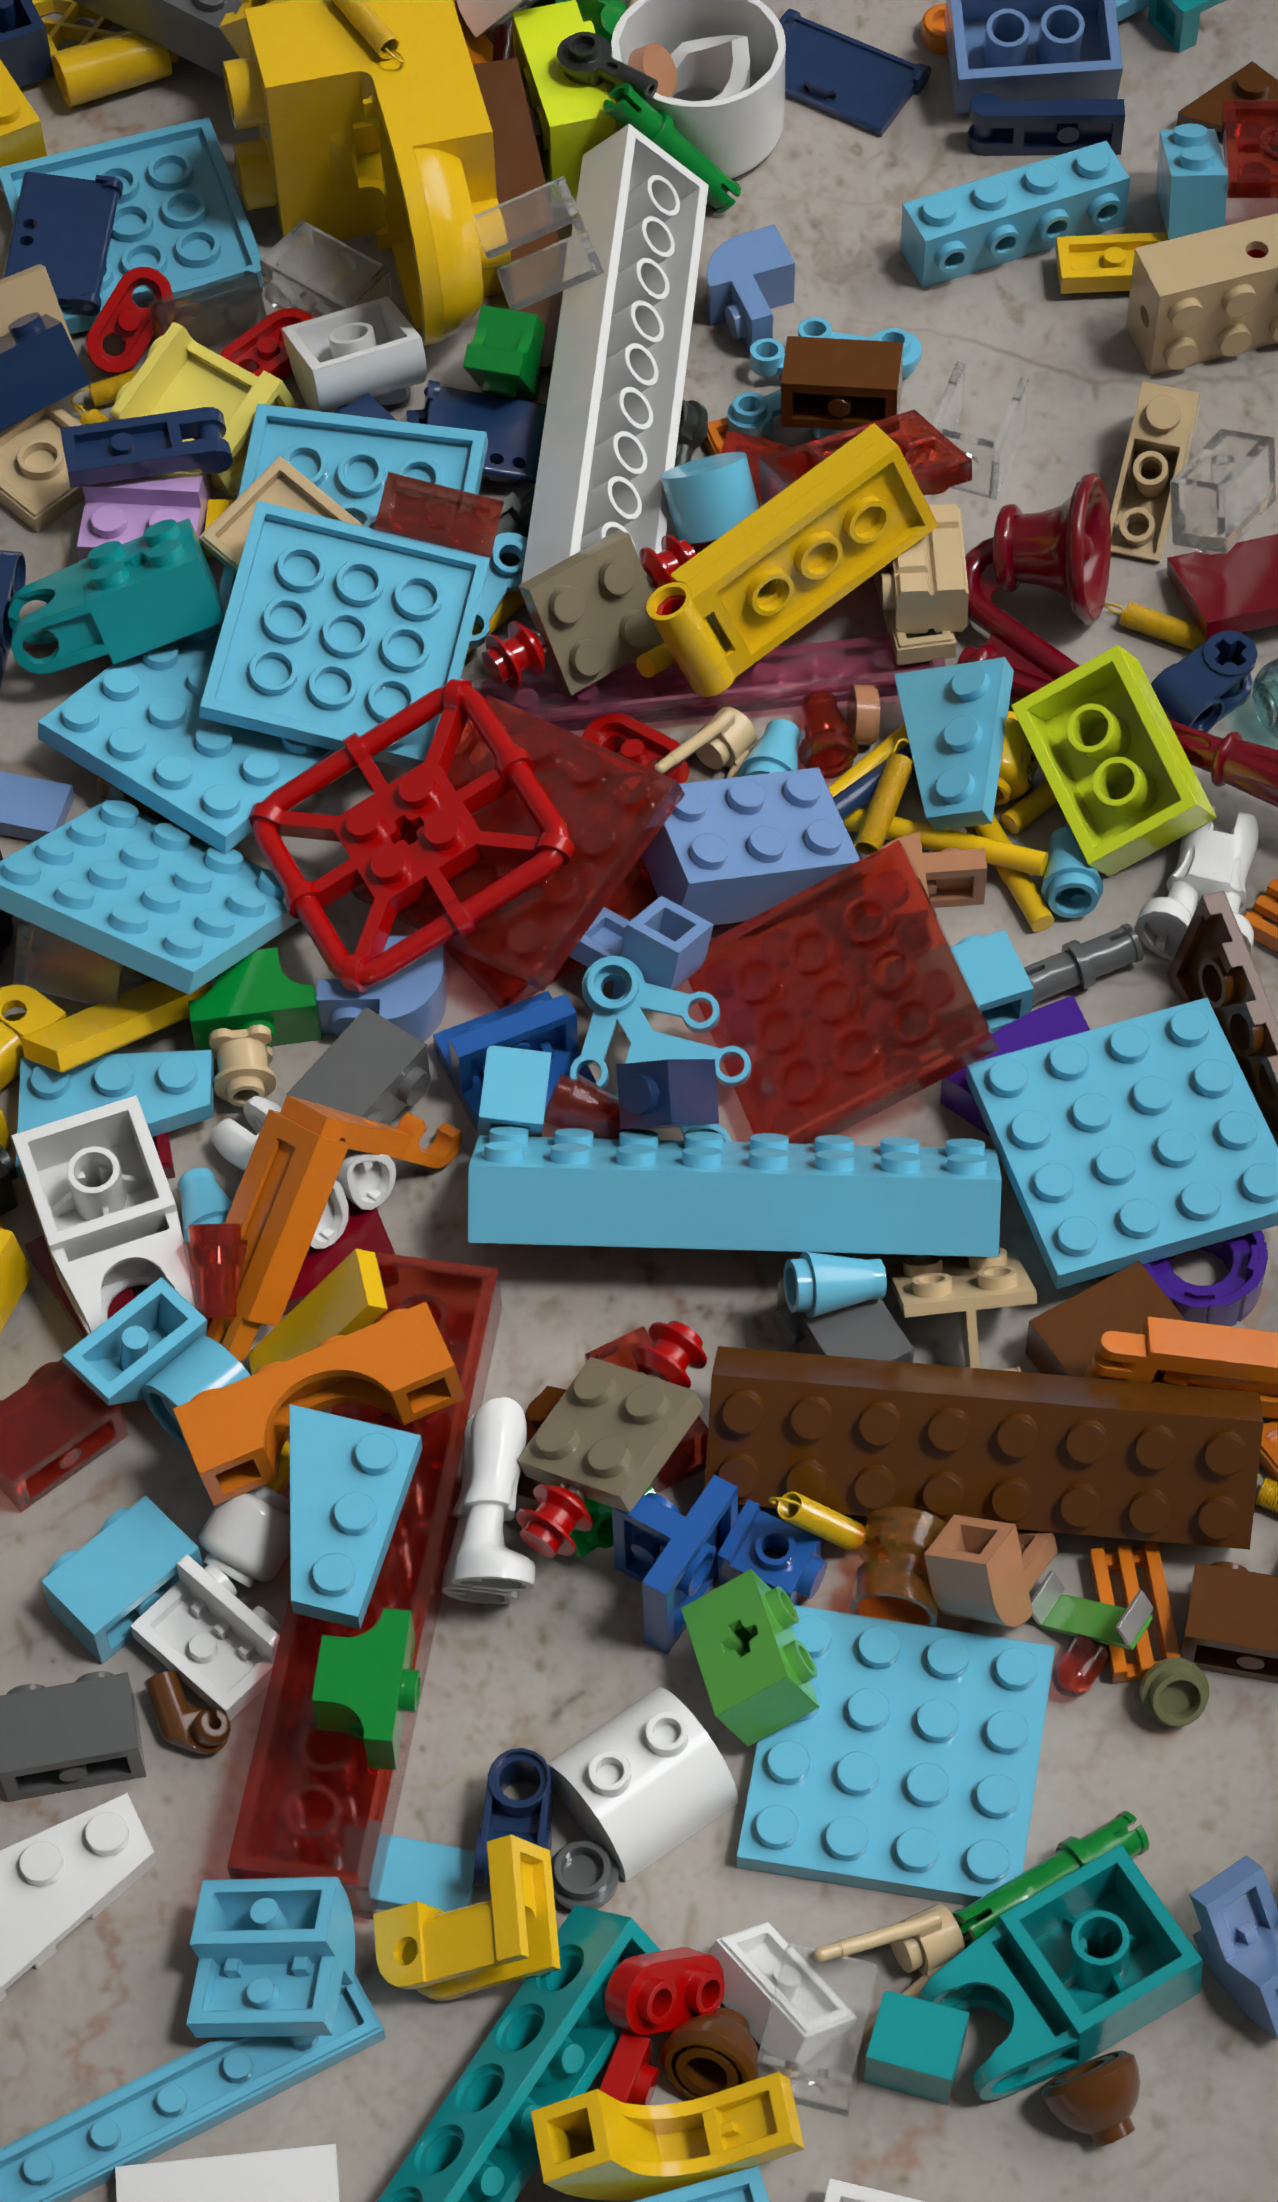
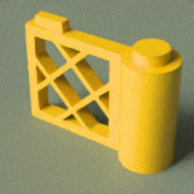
(104, 59)

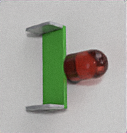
(1089, 1624)

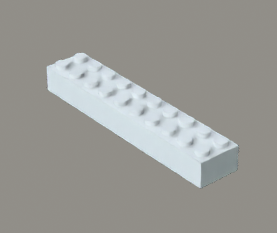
(619, 355)

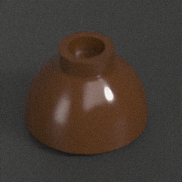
(710, 2054)
(1096, 2097)

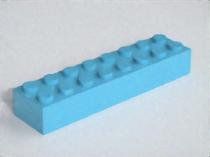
(735, 1193)

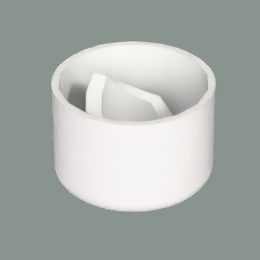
(722, 55)

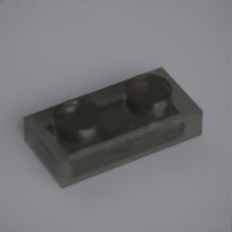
(212, 310)

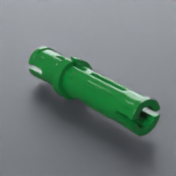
(660, 129)
(1069, 1857)

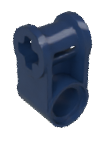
(1208, 681)
(522, 1818)

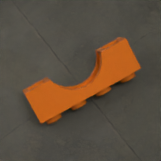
(391, 1365)

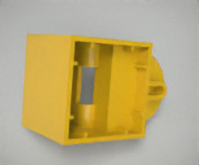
(373, 144)

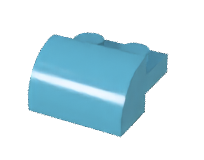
(270, 1957)

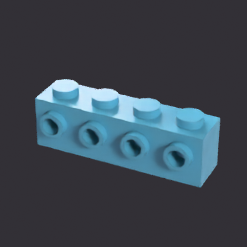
(1013, 214)

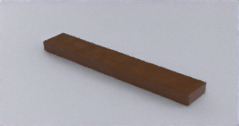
(518, 172)

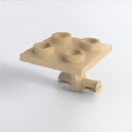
(961, 1285)

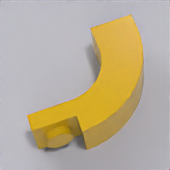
(633, 2151)

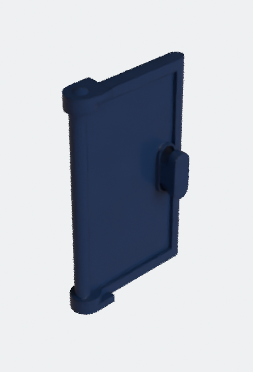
(862, 79)
(69, 234)
(511, 427)

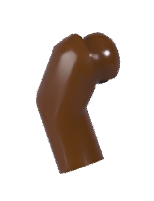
(182, 1723)

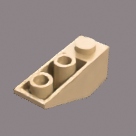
(1153, 456)

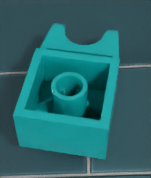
(119, 600)
(1052, 1992)

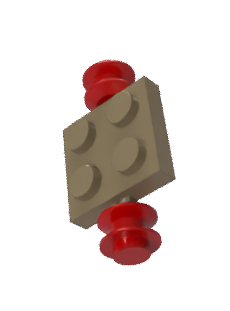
(587, 613)
(610, 1436)

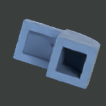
(748, 280)
(661, 940)
(409, 999)
(1241, 1938)

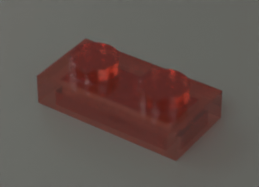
(438, 514)

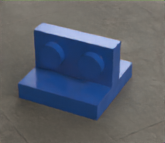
(529, 1024)
(673, 1554)

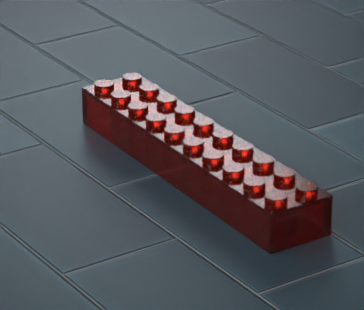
(308, 1790)

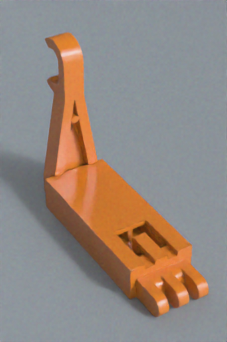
(288, 1191)
(1192, 1356)

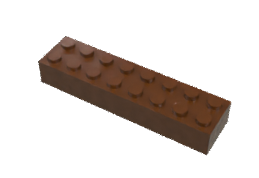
(988, 1445)

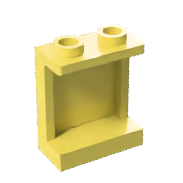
(190, 376)

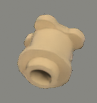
(242, 1063)

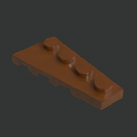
(1218, 966)

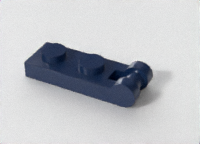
(1043, 125)
(146, 446)

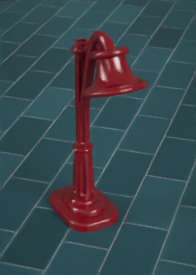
(1072, 555)

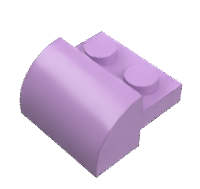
(130, 506)

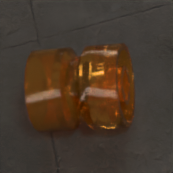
(894, 1571)

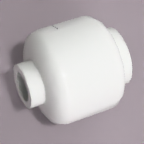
(248, 1536)

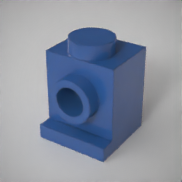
(753, 1533)

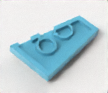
(957, 737)
(170, 1087)
(343, 1509)

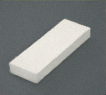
(262, 2176)

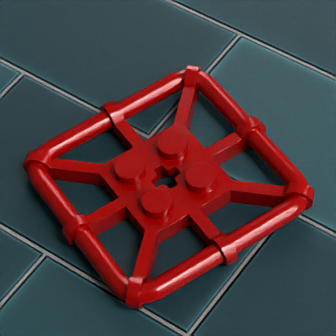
(446, 841)

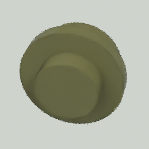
(1174, 1692)

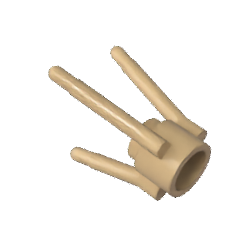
(717, 744)
(918, 1942)

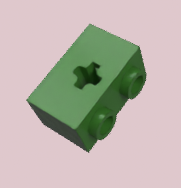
(751, 1656)

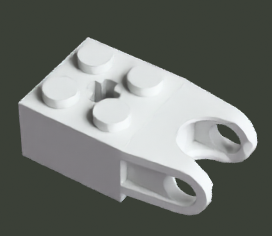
(103, 1206)

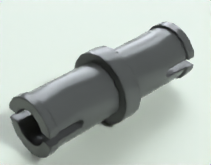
(1083, 962)

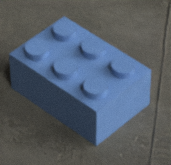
(1032, 49)
(748, 844)

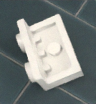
(211, 1637)

